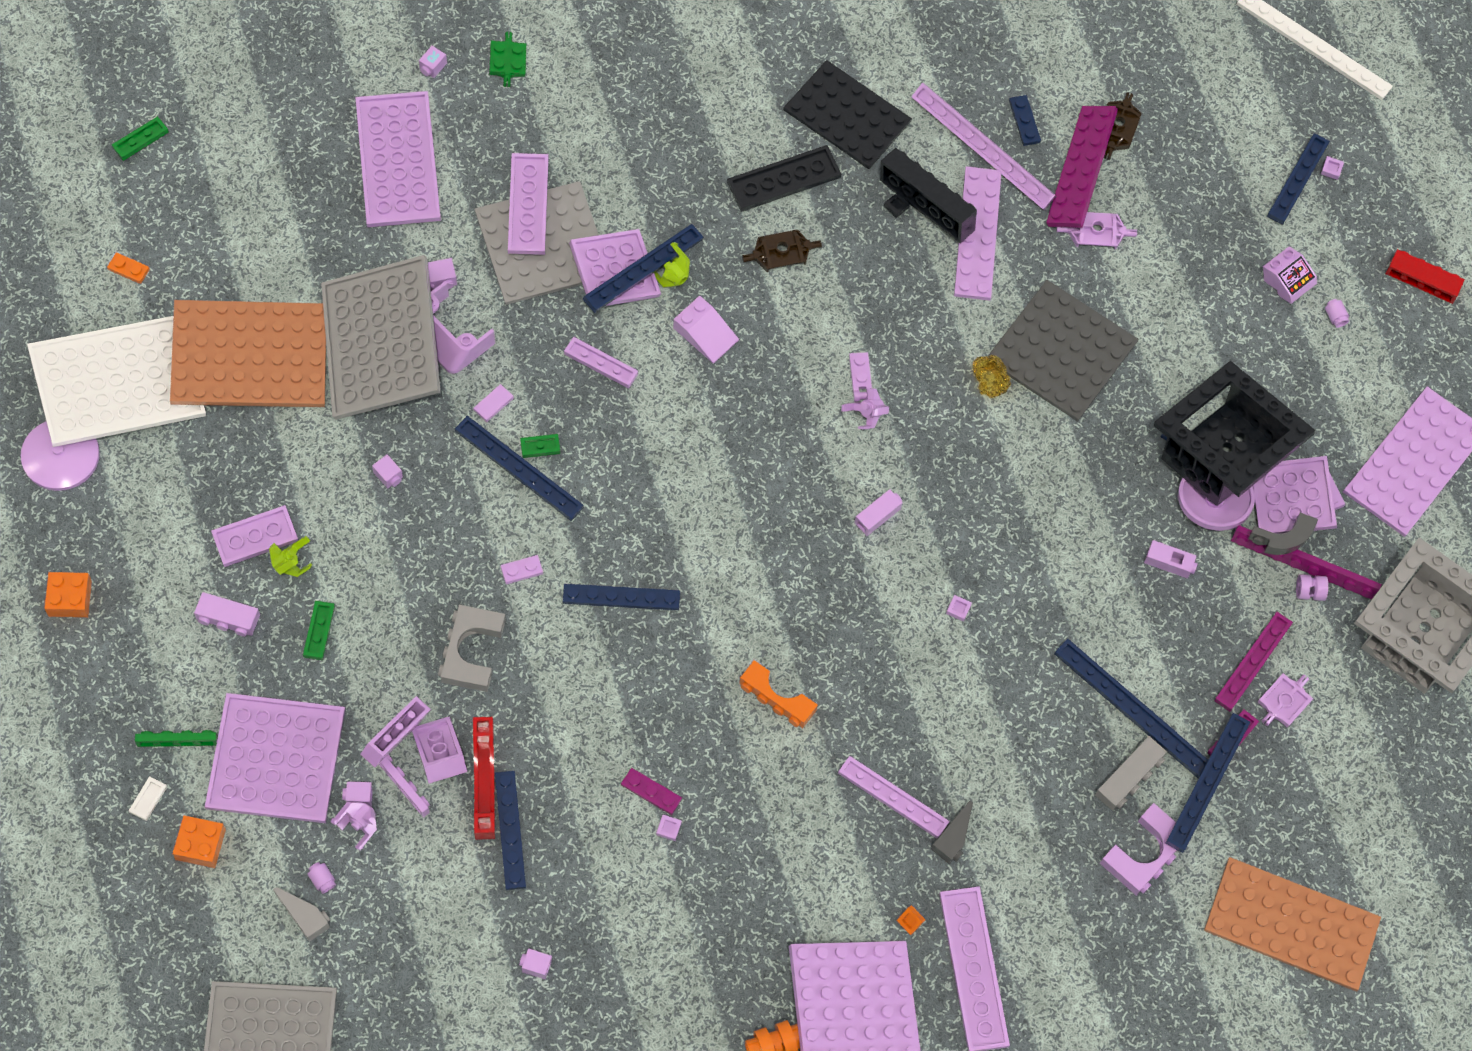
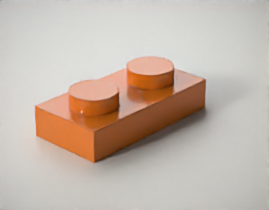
(128, 268)

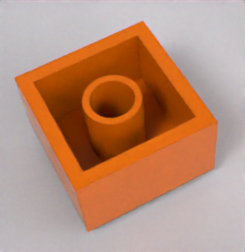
(68, 594)
(199, 841)

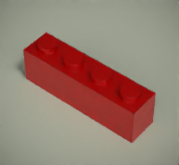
(1425, 276)

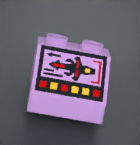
(1289, 274)

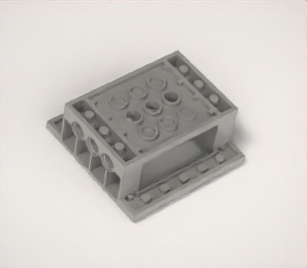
(1438, 587)

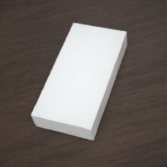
(148, 798)

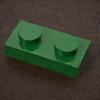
(540, 446)

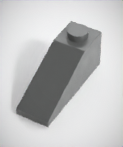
(952, 840)

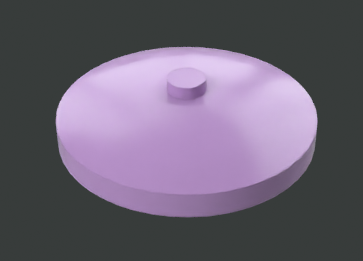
(57, 466)
(1204, 513)

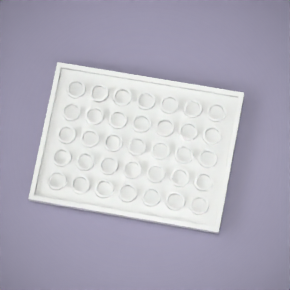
(108, 381)

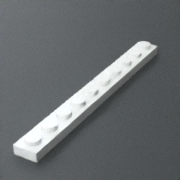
(1316, 47)

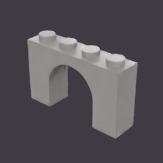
(468, 622)

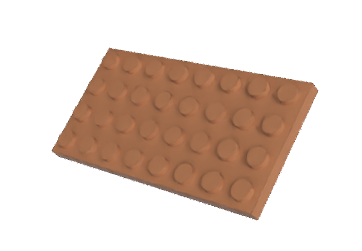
(1292, 924)

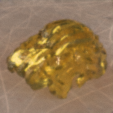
(991, 375)

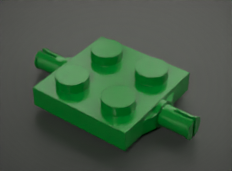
(507, 59)

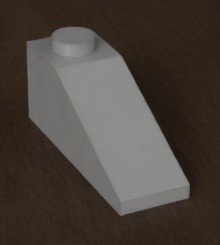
(305, 915)

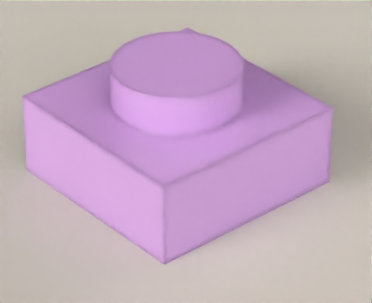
(1332, 168)
(959, 608)
(668, 827)

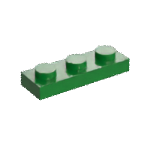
(140, 138)
(319, 630)

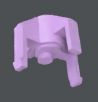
(870, 408)
(360, 816)

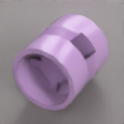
(1318, 586)

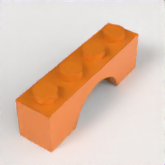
(797, 709)

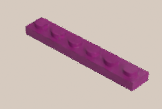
(1253, 661)

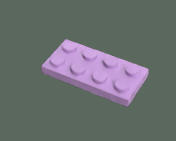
(254, 535)

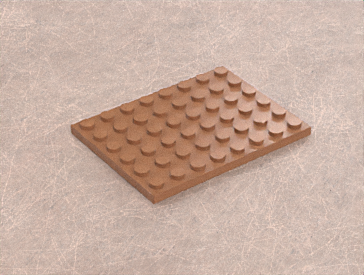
(248, 354)

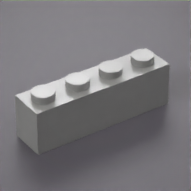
(1131, 773)

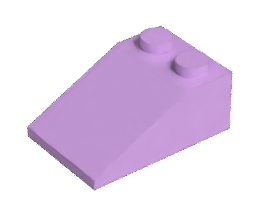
(705, 329)
(439, 750)

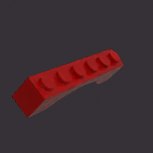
(484, 778)

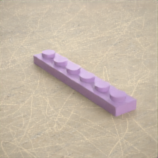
(893, 797)

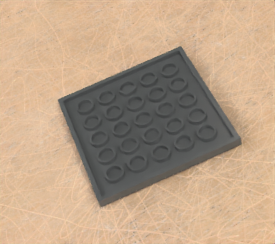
(1063, 350)

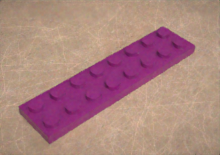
(1082, 166)

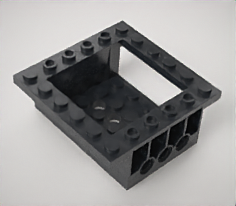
(1249, 412)

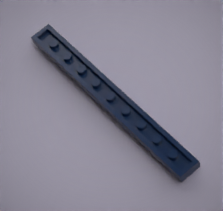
(1132, 707)

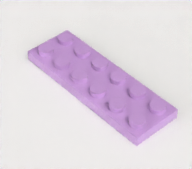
(528, 204)

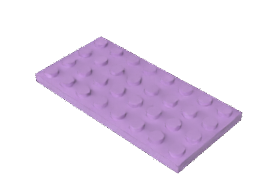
(397, 159)
(1413, 462)

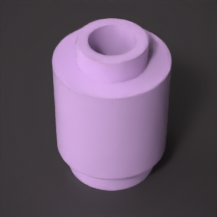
(1337, 313)
(321, 877)

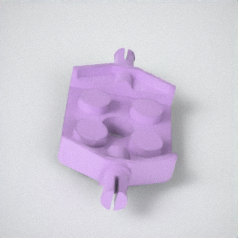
(1110, 235)

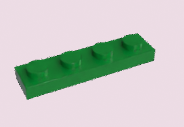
(170, 739)

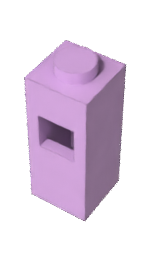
(878, 512)
(1171, 559)

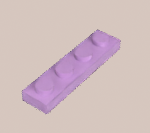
(601, 362)
(405, 787)

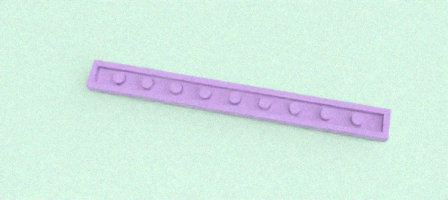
(983, 146)

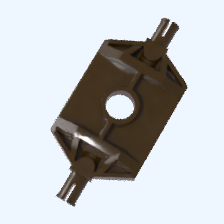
(1123, 135)
(770, 257)

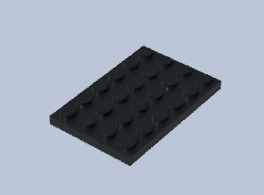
(847, 114)

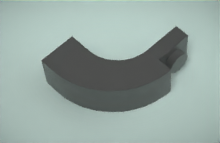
(1287, 542)

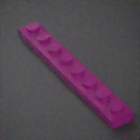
(1313, 566)

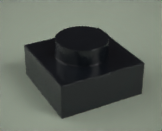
(896, 205)

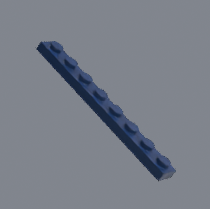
(641, 269)
(519, 468)
(1207, 783)

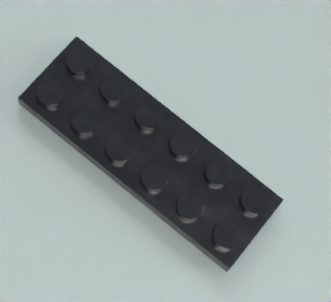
(784, 178)

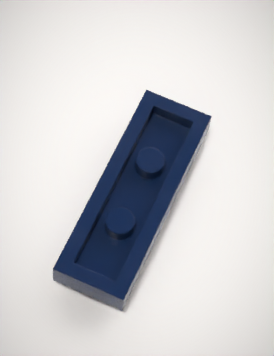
(1024, 120)

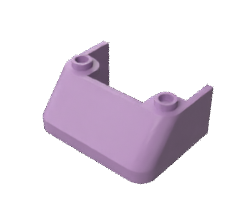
(457, 352)

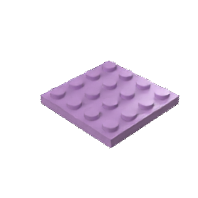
(608, 254)
(1293, 489)

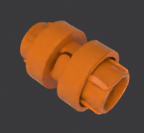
(782, 1039)

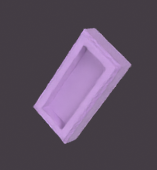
(493, 403)

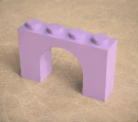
(1135, 874)

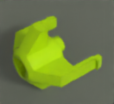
(675, 272)
(286, 560)

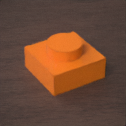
(911, 920)

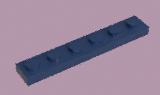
(1298, 179)
(621, 597)
(510, 830)

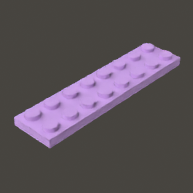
(977, 251)
(974, 969)

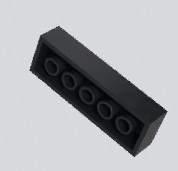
(928, 195)

